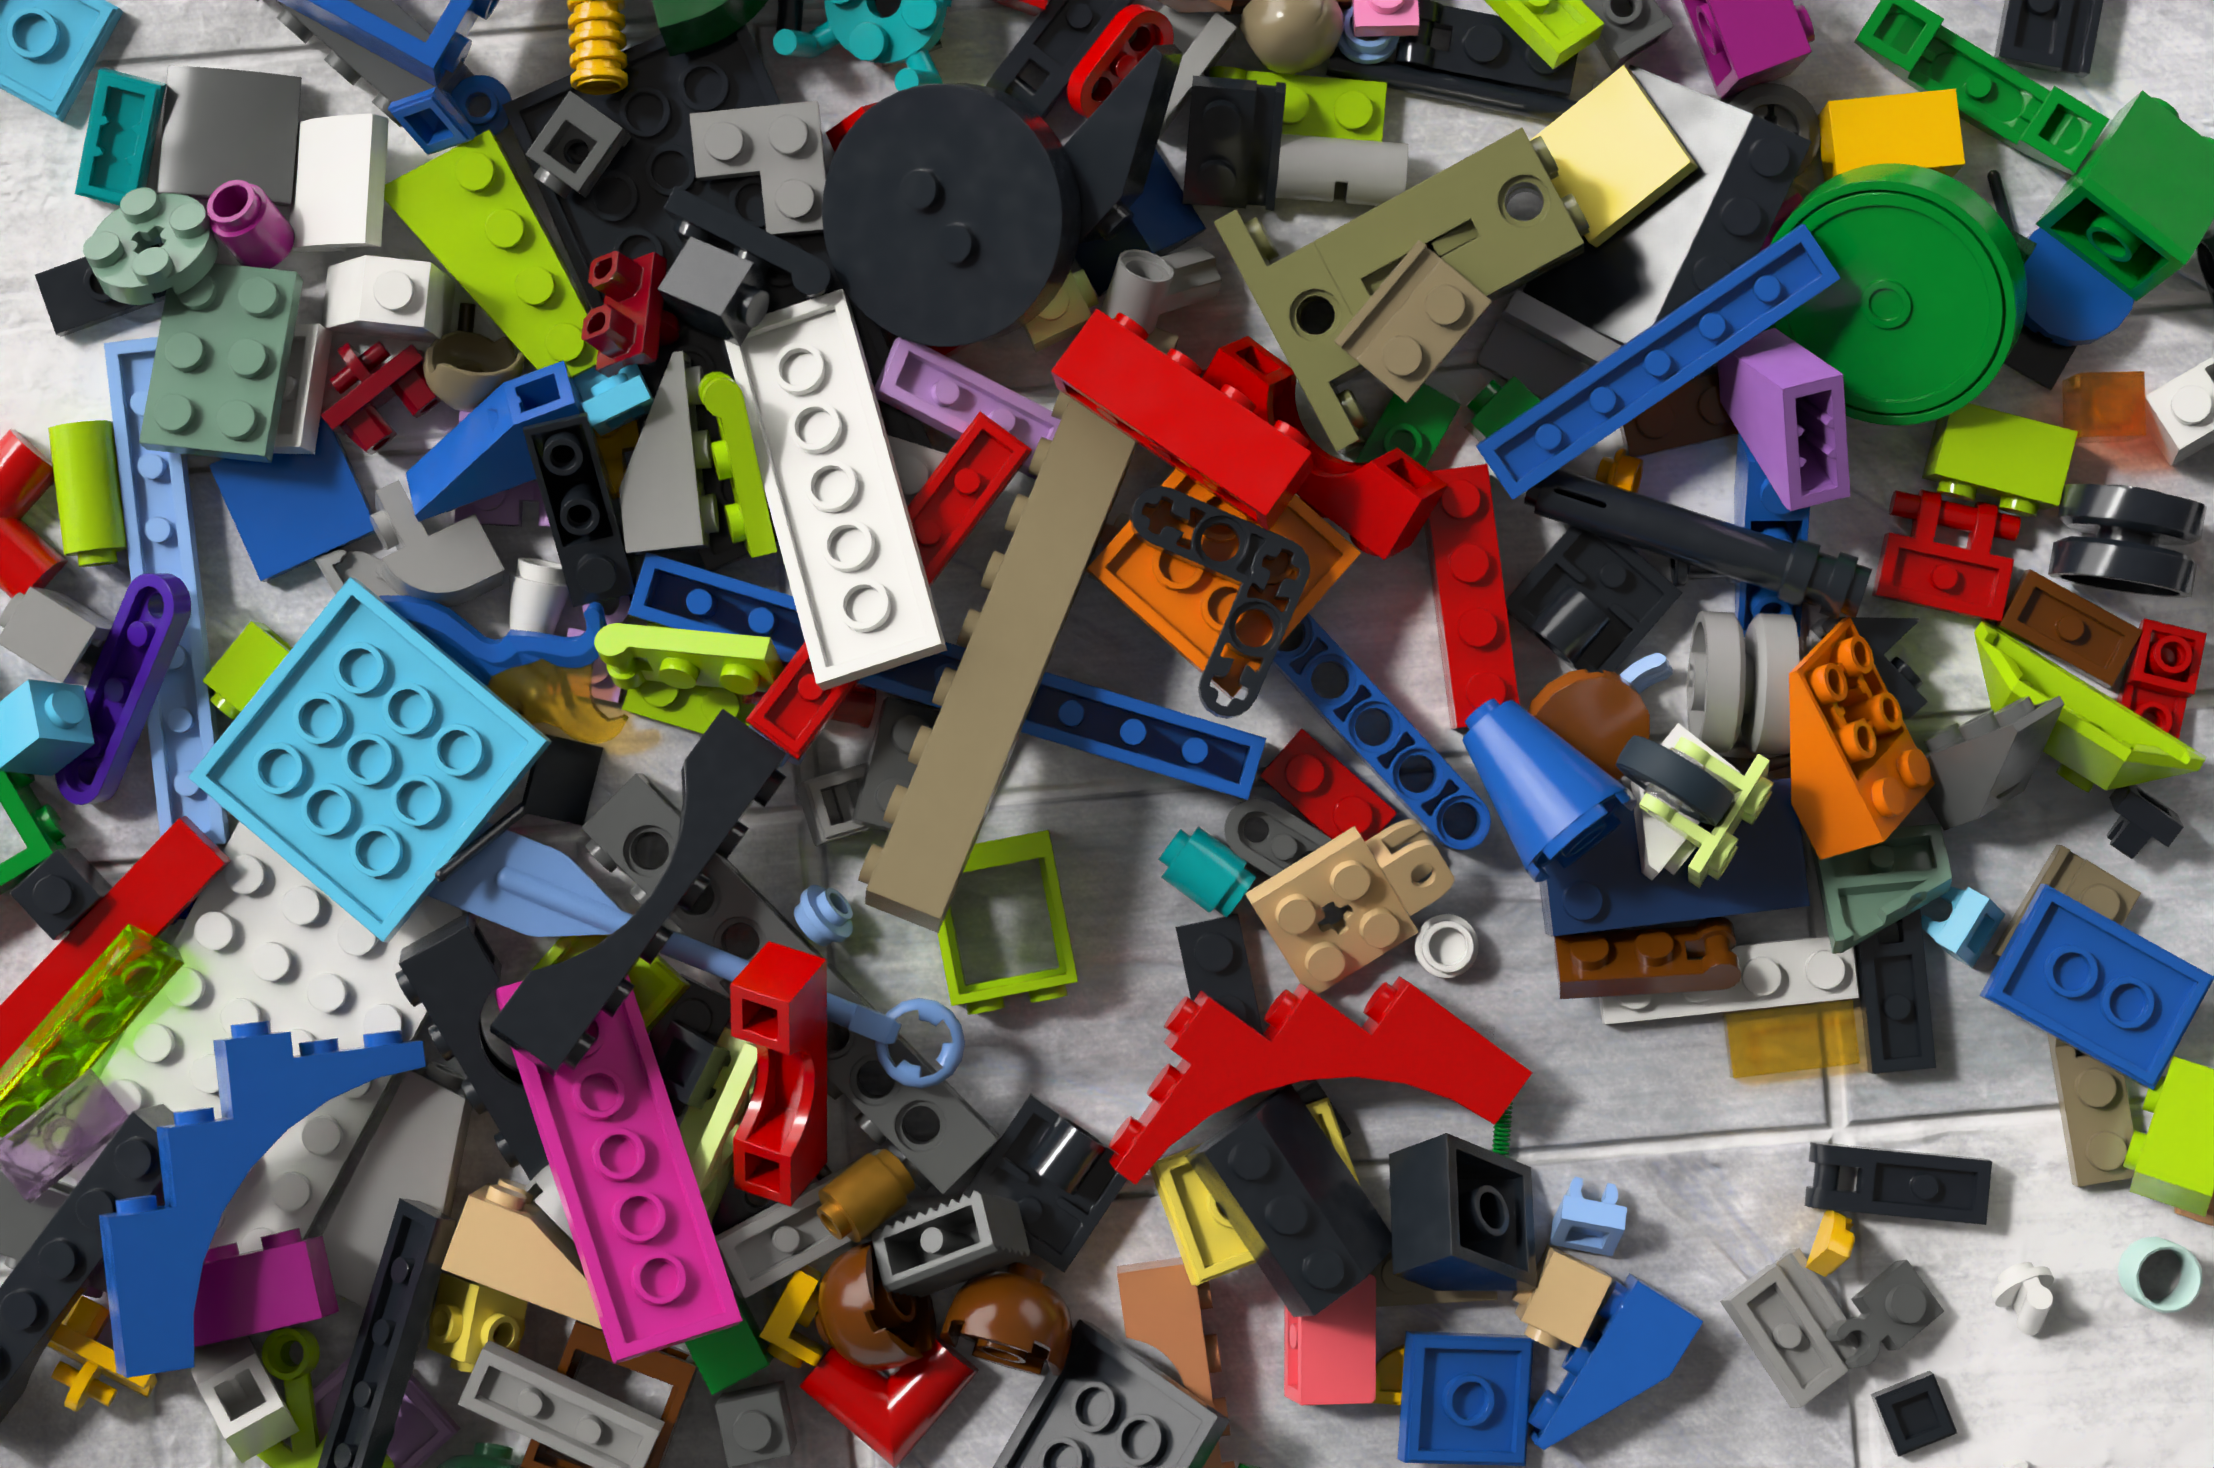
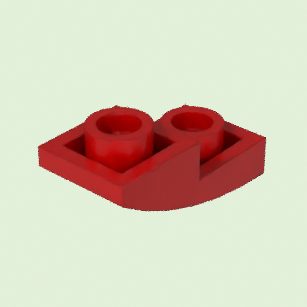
(2162, 673)

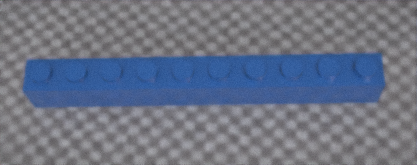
(1061, 711)

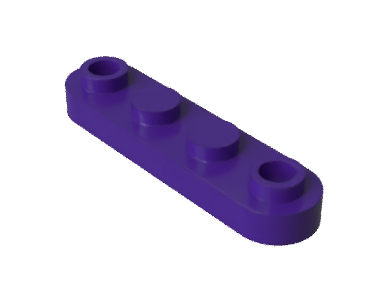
(127, 683)

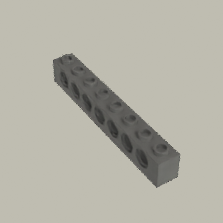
(963, 1132)

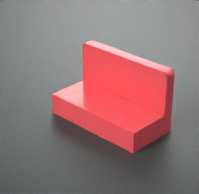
(1334, 1352)

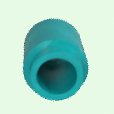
(1206, 871)

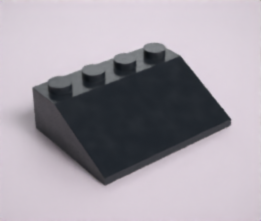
(1693, 230)

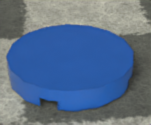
(2069, 296)

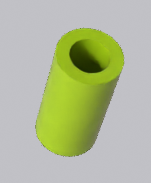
(88, 491)

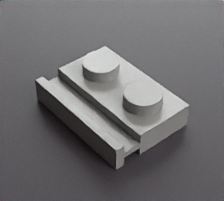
(1785, 1323)

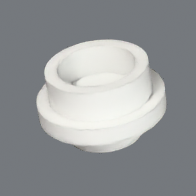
(1446, 945)

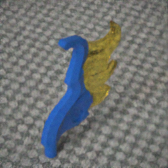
(531, 671)

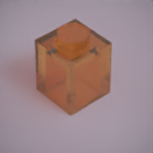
(2105, 406)

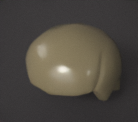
(1292, 33)
(469, 367)

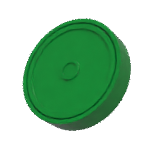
(1922, 296)

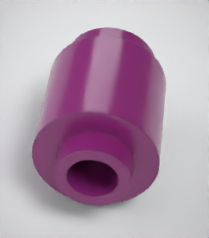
(250, 224)

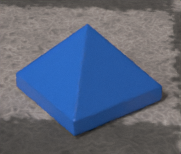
(433, 120)

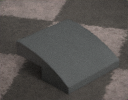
(228, 129)

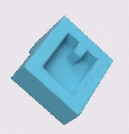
(615, 399)

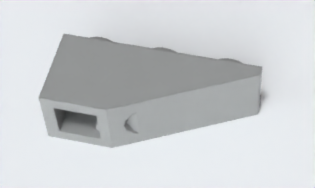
(664, 481)

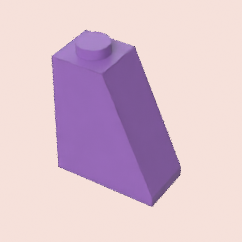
(1789, 417)

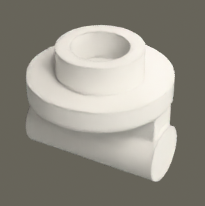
(2028, 1293)

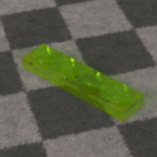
(85, 1022)

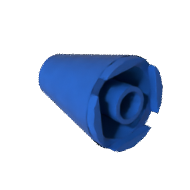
(1542, 787)

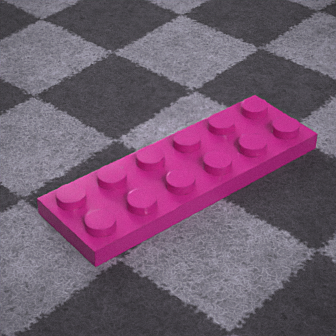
(629, 1190)

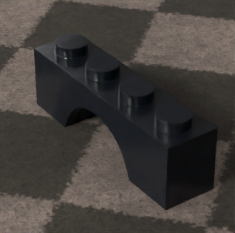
(453, 977)

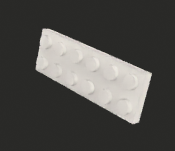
(834, 492)

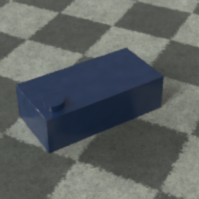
(1611, 893)

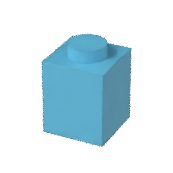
(43, 727)

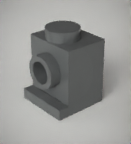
(1629, 36)
(570, 124)

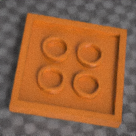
(1191, 604)

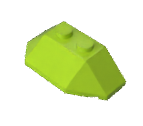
(2094, 733)

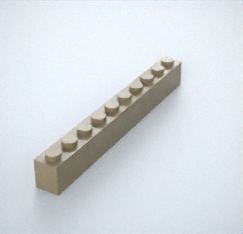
(1002, 664)

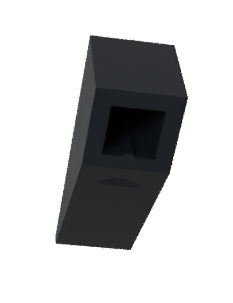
(581, 509)

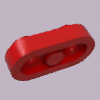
(1114, 57)

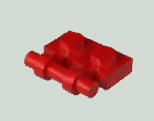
(1945, 575)

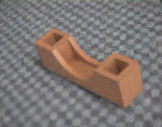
(1166, 1313)

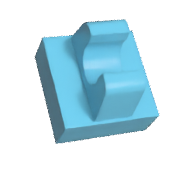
(1968, 927)

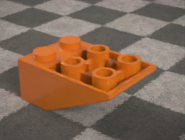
(1849, 748)

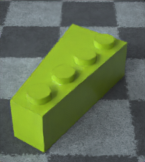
(495, 244)

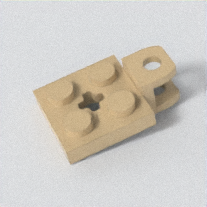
(1373, 884)

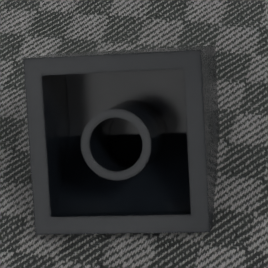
(1461, 1217)

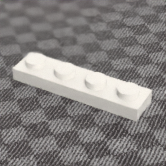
(1771, 977)

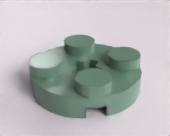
(122, 241)

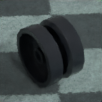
(2127, 531)

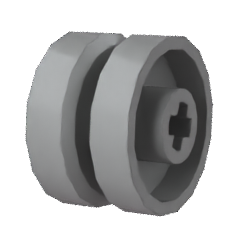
(1741, 681)

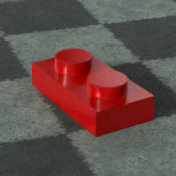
(1325, 789)

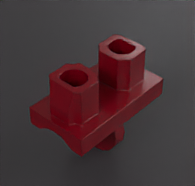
(633, 313)
(358, 410)

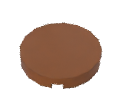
(1593, 714)

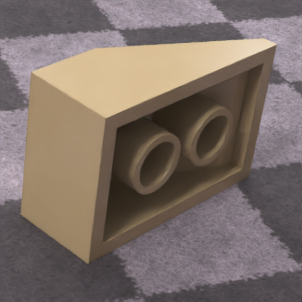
(519, 1251)

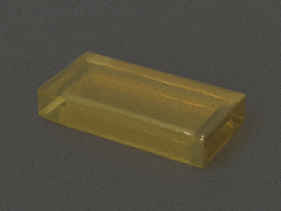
(1791, 1038)

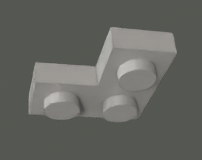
(778, 144)

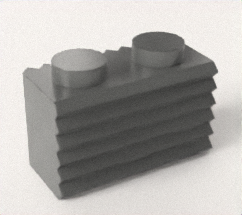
(950, 1244)

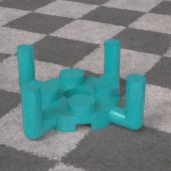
(876, 39)

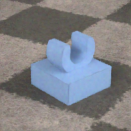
(1589, 1223)

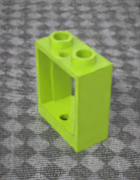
(1040, 984)

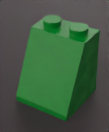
(2138, 197)

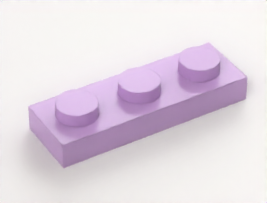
(952, 395)

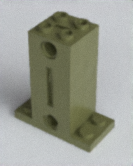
(1453, 213)

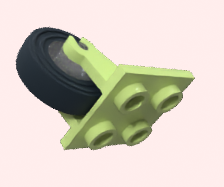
(1696, 785)

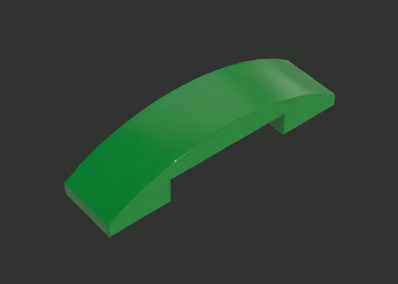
(1989, 92)

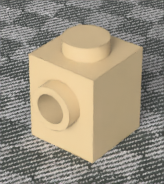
(1563, 1301)

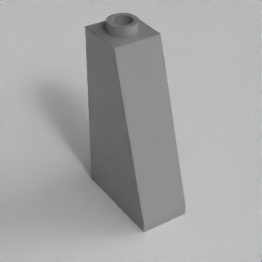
(409, 1157)

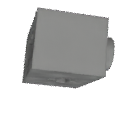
(54, 634)

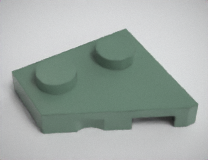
(1881, 883)

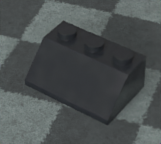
(1293, 1202)

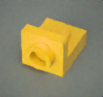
(798, 1305)

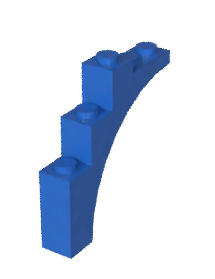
(159, 1251)

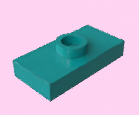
(119, 136)

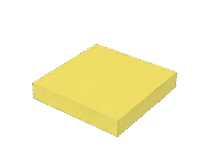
(1615, 154)

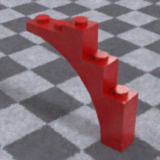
(1308, 1039)

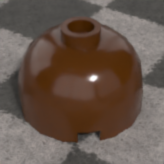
(1012, 1320)
(865, 1321)

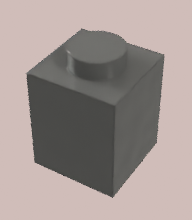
(756, 1424)

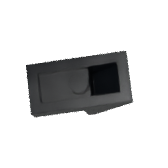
(1881, 636)

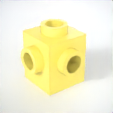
(469, 1316)

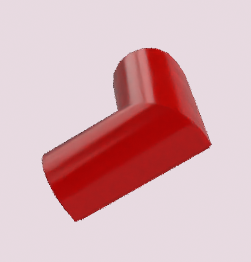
(24, 554)
(893, 1409)

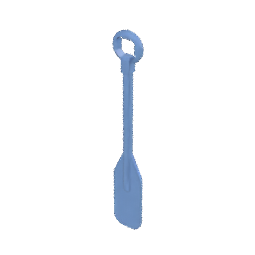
(552, 896)

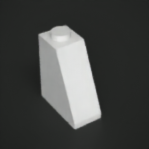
(388, 299)

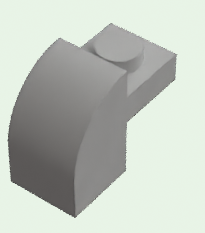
(439, 567)

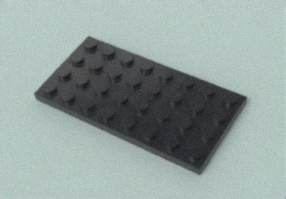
(629, 198)

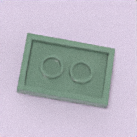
(223, 364)

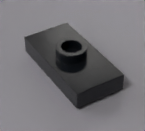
(77, 299)

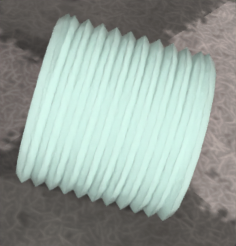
(2188, 1285)

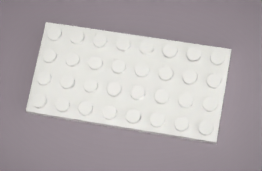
(285, 953)

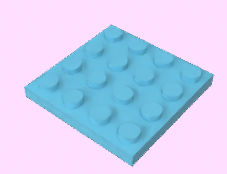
(369, 759)

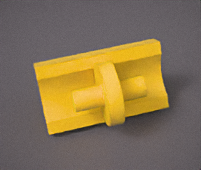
(78, 1341)

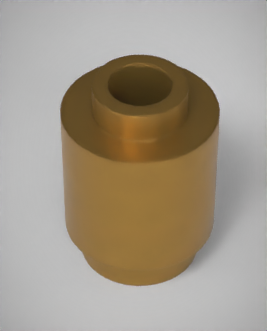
(864, 1196)

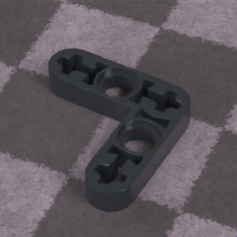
(1242, 569)

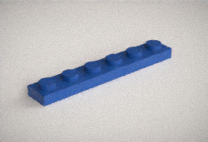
(1658, 361)

